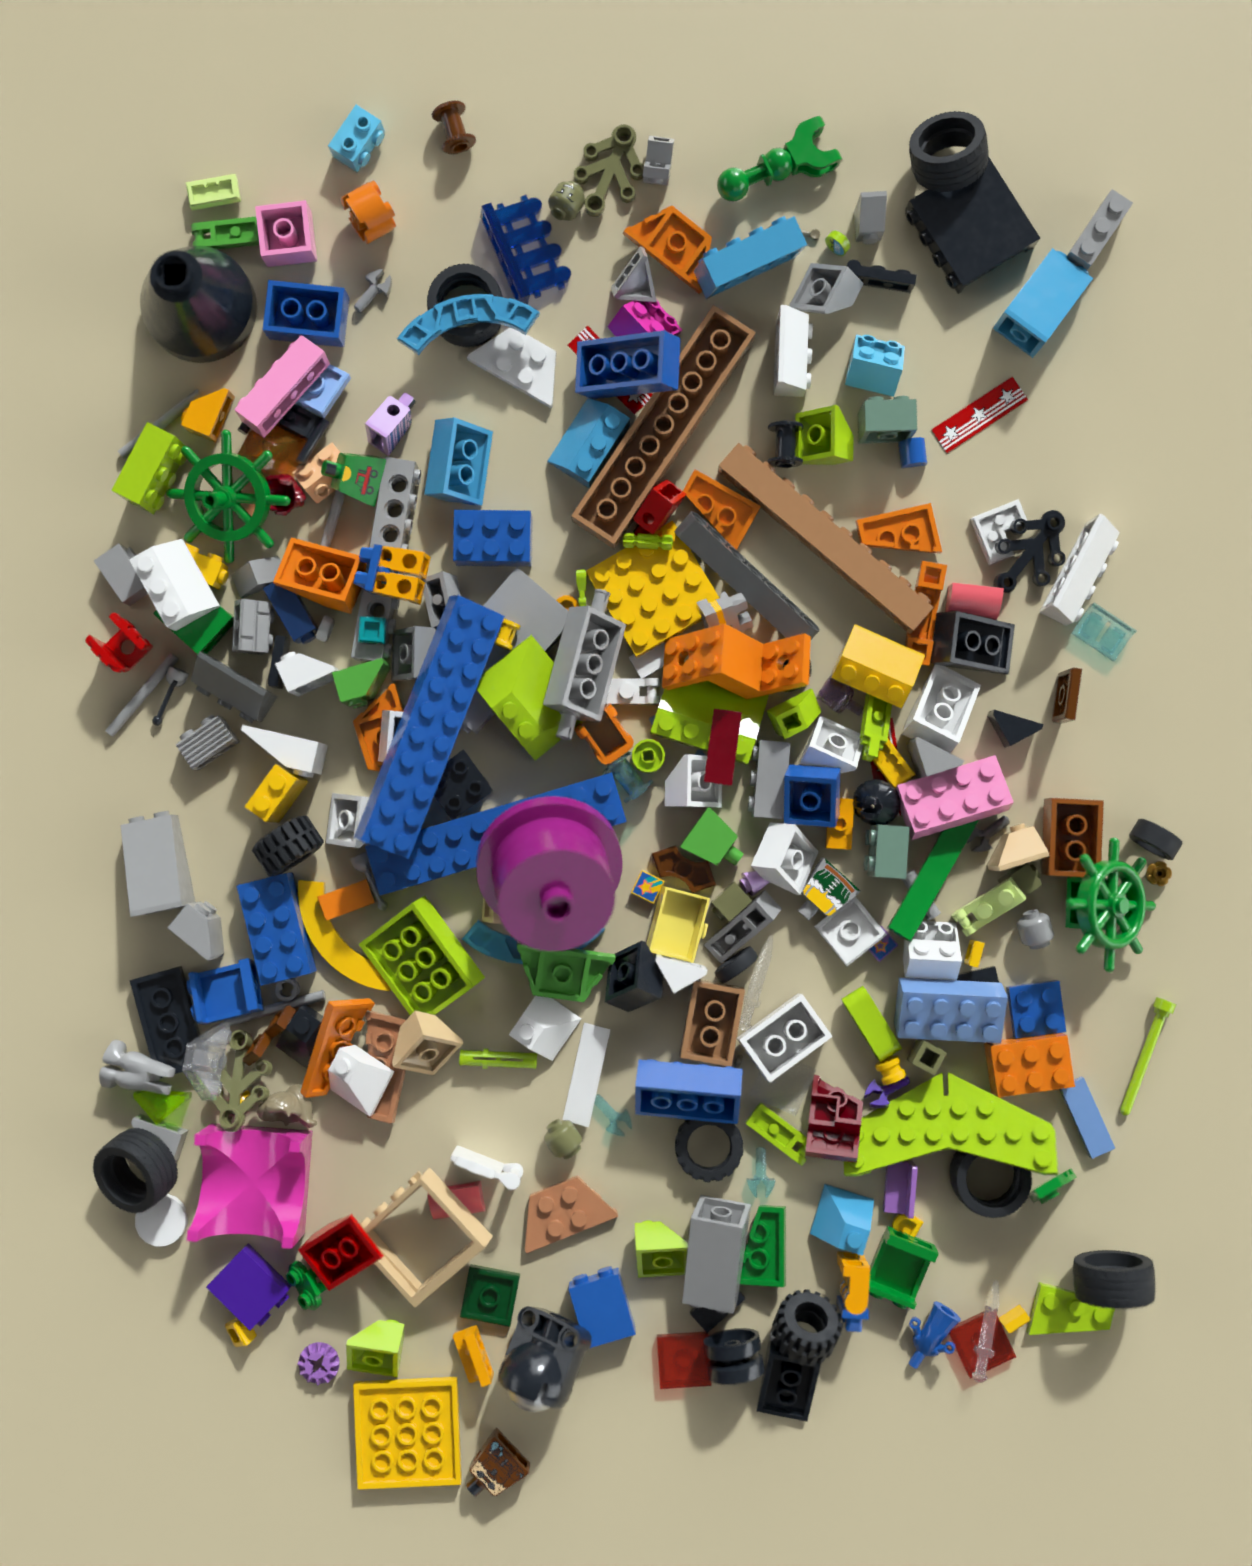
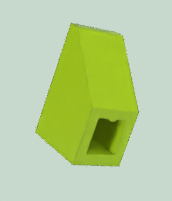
(794, 714)

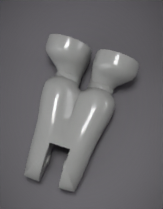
(139, 1070)

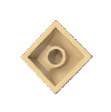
(1017, 848)
(424, 1044)

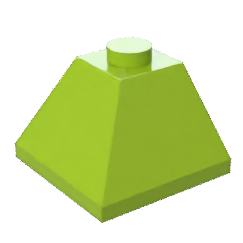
(824, 437)
(659, 1250)
(376, 1348)

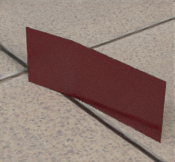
(722, 747)

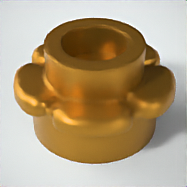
(1152, 876)

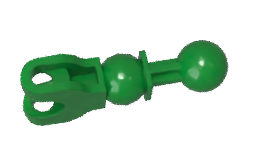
(796, 157)

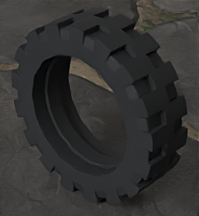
(713, 1173)

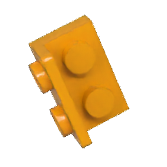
(474, 1355)

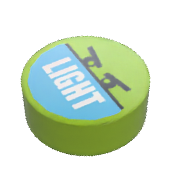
(837, 243)

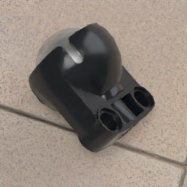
(543, 1359)

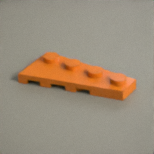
(336, 1030)

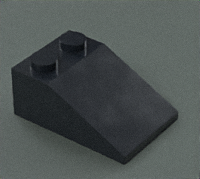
(972, 642)
(786, 1385)

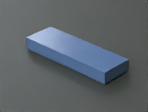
(1087, 1118)

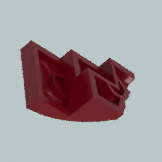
(833, 1123)

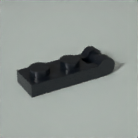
(879, 277)

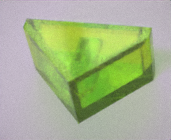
(160, 1106)

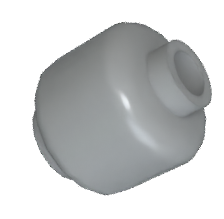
(1035, 929)

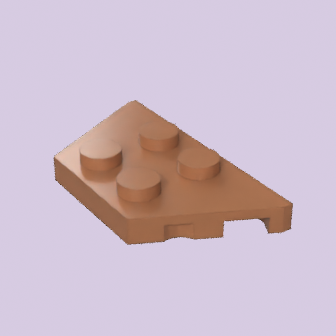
(564, 1211)

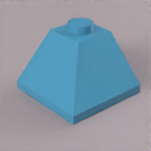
(843, 1219)

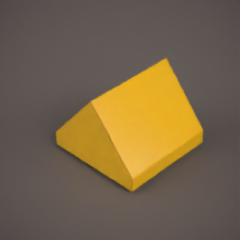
(239, 1333)

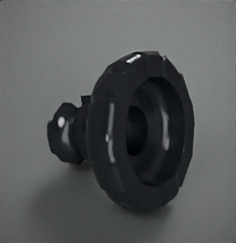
(882, 796)

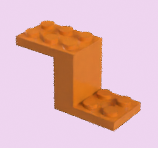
(736, 661)

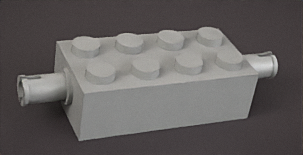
(584, 664)

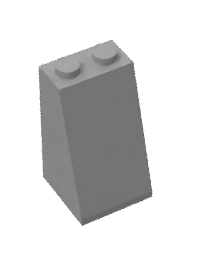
(155, 864)
(716, 1253)

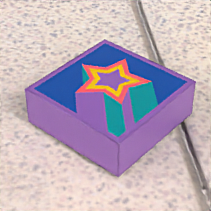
(883, 947)

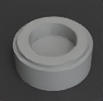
(325, 628)

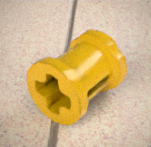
(506, 634)

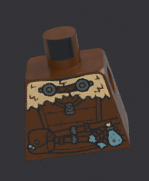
(497, 1466)

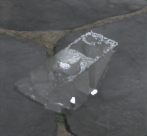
(206, 1060)

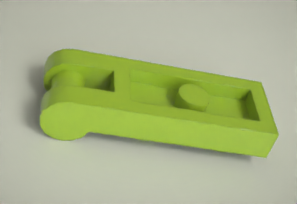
(778, 1132)

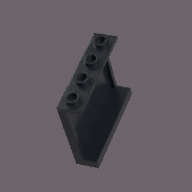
(972, 227)

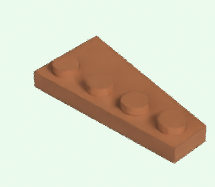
(381, 1041)

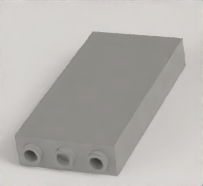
(536, 613)

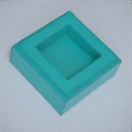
(372, 630)

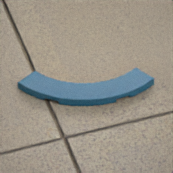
(463, 311)
(498, 944)

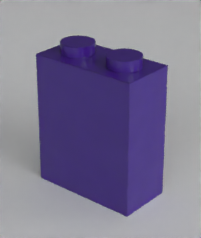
(250, 1287)

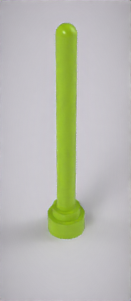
(1162, 1009)

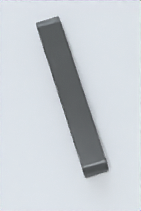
(744, 577)

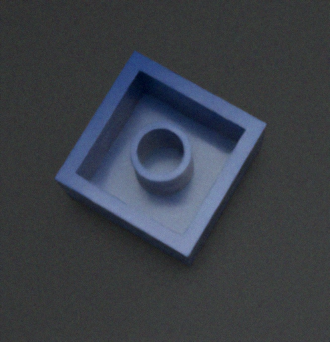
(811, 795)

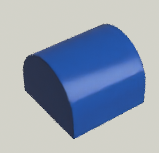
(912, 452)

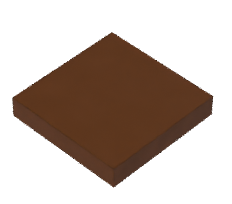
(1067, 695)

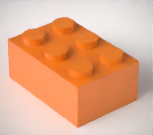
(1029, 1064)

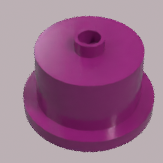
(550, 872)

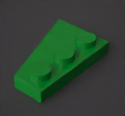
(1049, 1189)
(766, 1249)

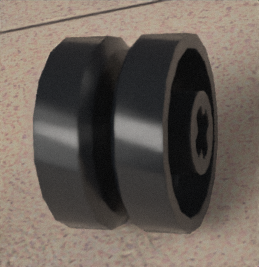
(734, 1356)

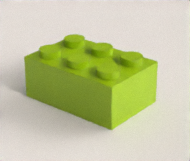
(150, 469)

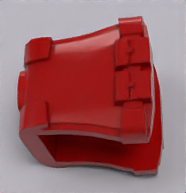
(111, 652)

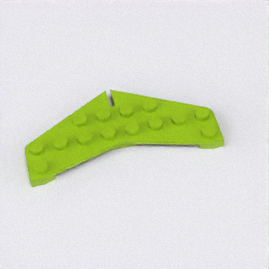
(963, 1121)

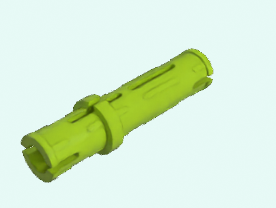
(467, 1058)

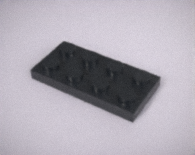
(165, 1015)

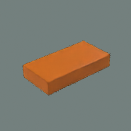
(345, 900)

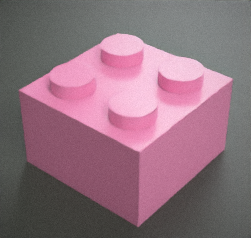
(286, 233)

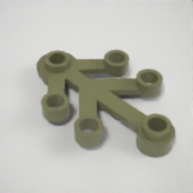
(611, 167)
(238, 1085)

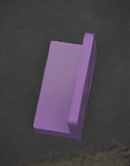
(900, 1188)

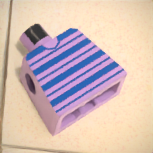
(390, 423)

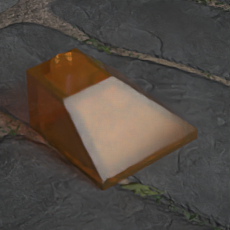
(283, 445)

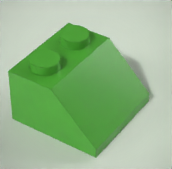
(360, 682)

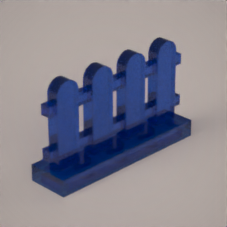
(514, 239)

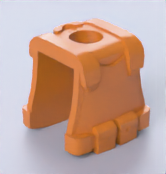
(617, 751)

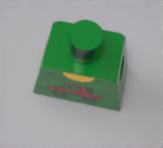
(356, 475)

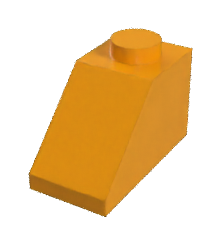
(207, 414)

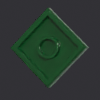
(490, 1295)

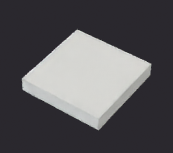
(850, 931)

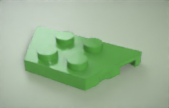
(564, 973)

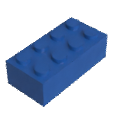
(628, 365)
(276, 928)
(688, 1091)

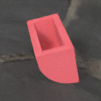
(974, 600)
(468, 1193)

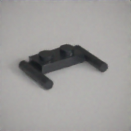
(303, 424)

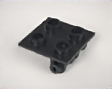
(461, 785)

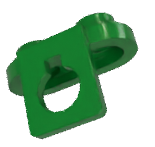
(306, 1285)

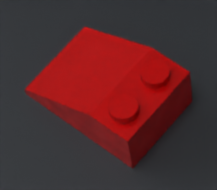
(339, 1251)

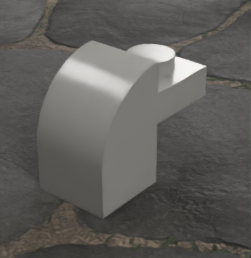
(658, 160)

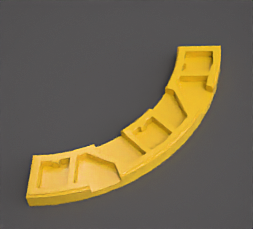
(329, 941)

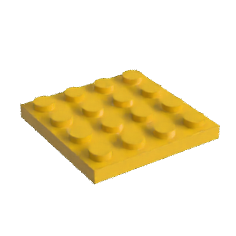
(653, 591)
(407, 1433)

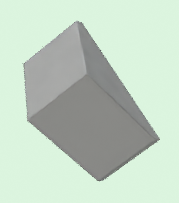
(255, 575)

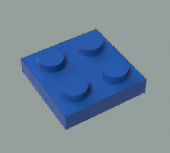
(1036, 1009)

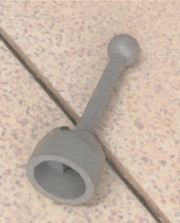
(362, 864)

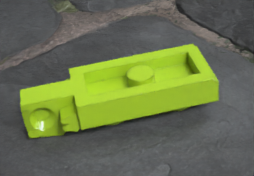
(874, 726)

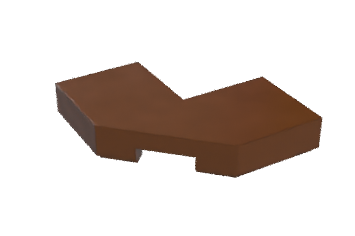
(261, 1042)

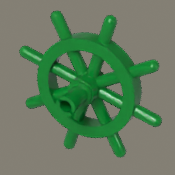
(227, 496)

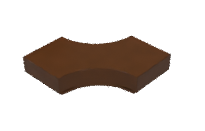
(695, 874)

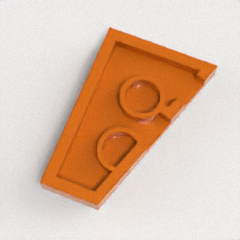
(722, 507)
(901, 530)

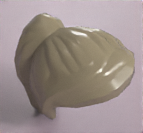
(288, 1107)

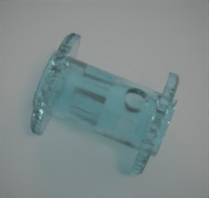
(625, 775)

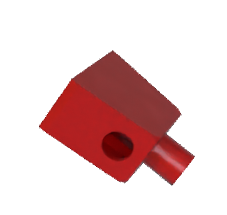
(658, 507)

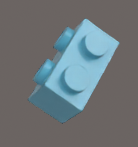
(357, 138)

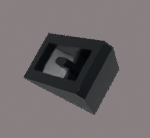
(1011, 727)

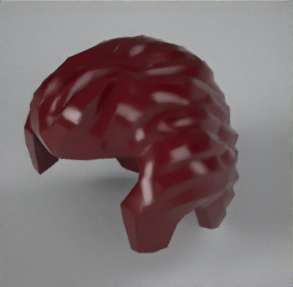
(286, 486)

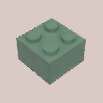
(887, 420)
(887, 851)

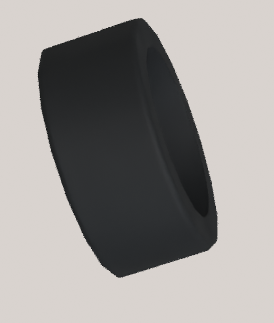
(1155, 839)

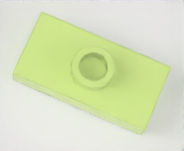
(213, 192)

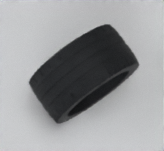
(943, 132)
(464, 275)
(121, 1184)
(999, 1207)
(1114, 1279)

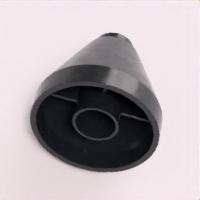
(198, 304)

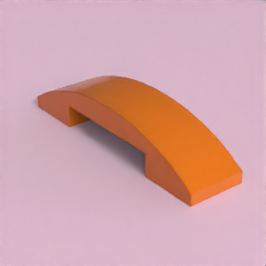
(930, 583)

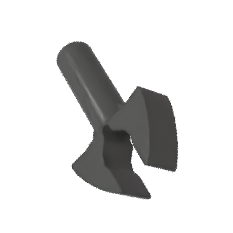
(988, 833)

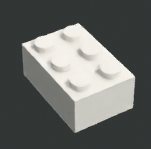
(784, 1037)

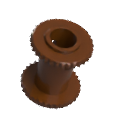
(457, 138)

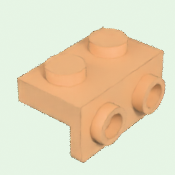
(310, 474)

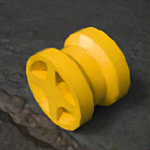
(890, 1070)

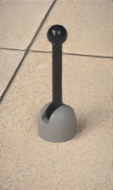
(176, 678)

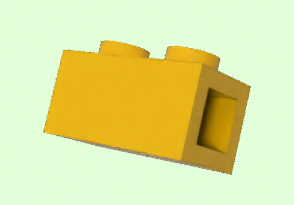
(211, 567)

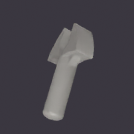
(374, 289)

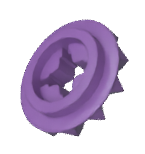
(314, 1352)

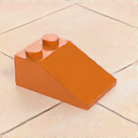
(320, 574)

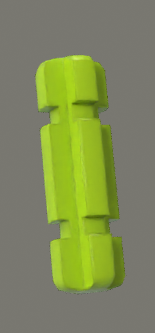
(648, 541)

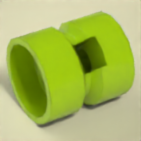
(648, 756)

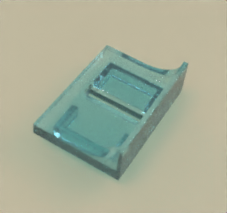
(1113, 639)

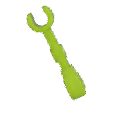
(581, 581)

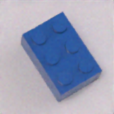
(306, 310)
(492, 538)

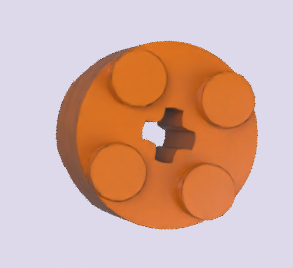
(368, 212)

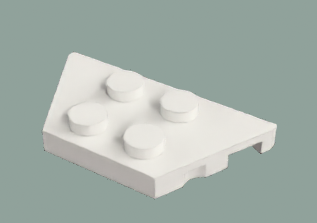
(520, 363)

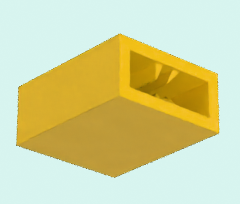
(276, 794)

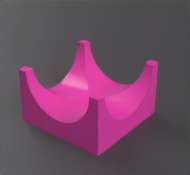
(253, 1183)

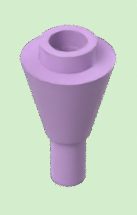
(752, 882)

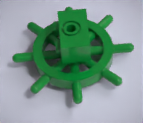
(1100, 904)

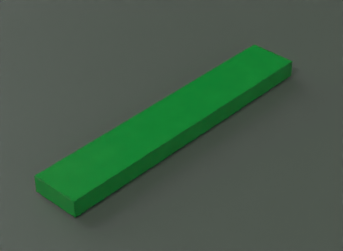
(929, 880)

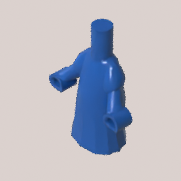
(935, 1330)

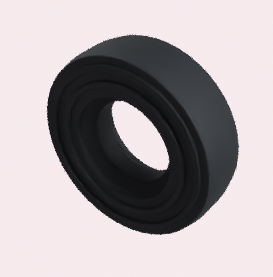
(736, 964)

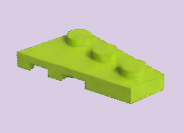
(1061, 1312)

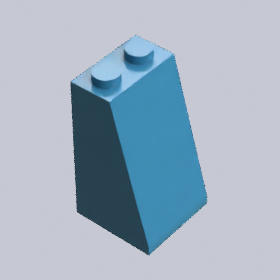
(1043, 302)

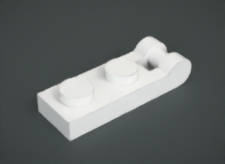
(627, 692)

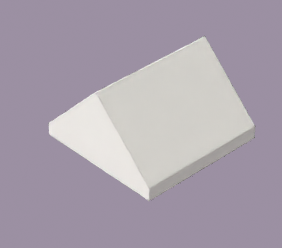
(679, 972)

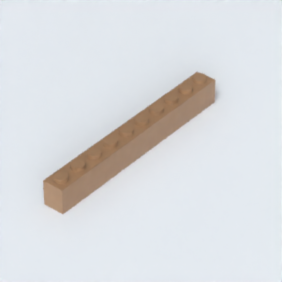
(825, 538)

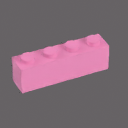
(282, 386)

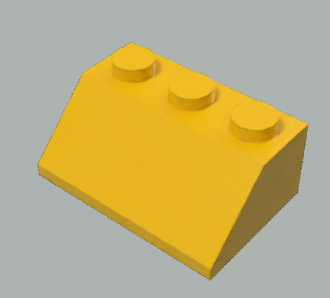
(878, 666)

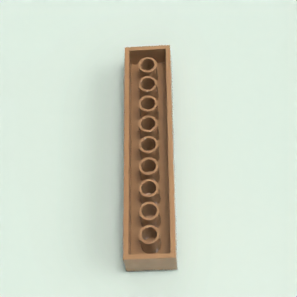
(663, 428)

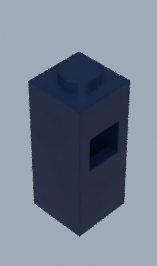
(292, 613)

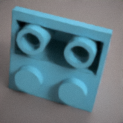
(875, 365)

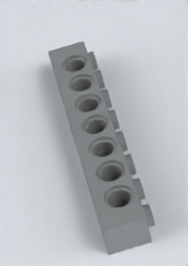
(394, 472)

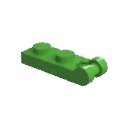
(226, 233)

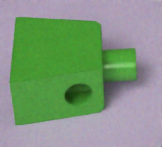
(712, 839)

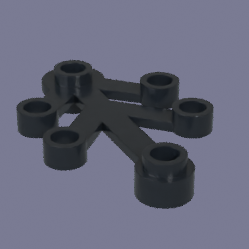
(1033, 548)

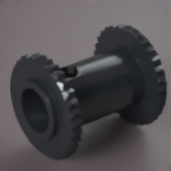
(785, 444)

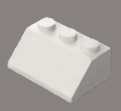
(792, 352)
(174, 583)

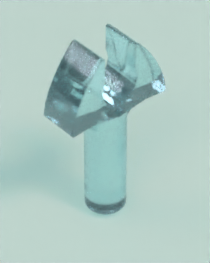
(612, 1115)
(761, 1174)

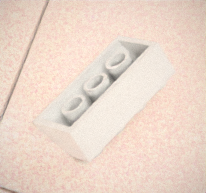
(1081, 570)

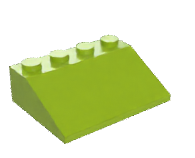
(688, 711)
(421, 959)

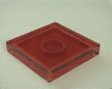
(967, 1335)
(682, 1360)

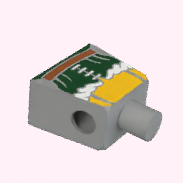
(826, 890)

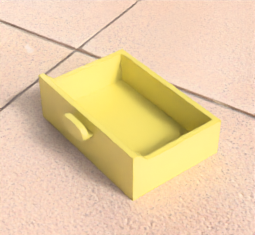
(678, 924)

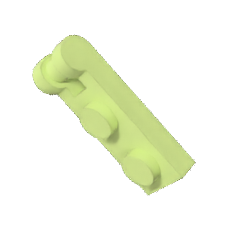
(989, 906)

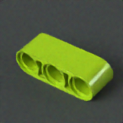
(871, 1023)

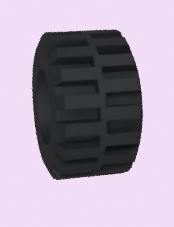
(287, 845)
(798, 1342)

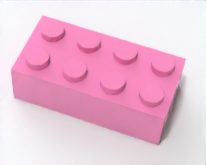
(954, 797)

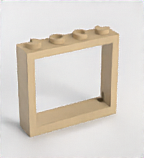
(395, 1269)

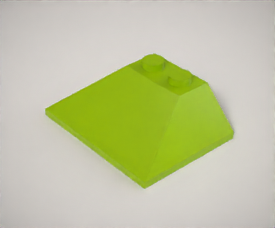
(516, 693)

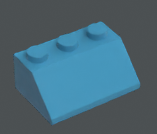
(590, 441)
(458, 462)

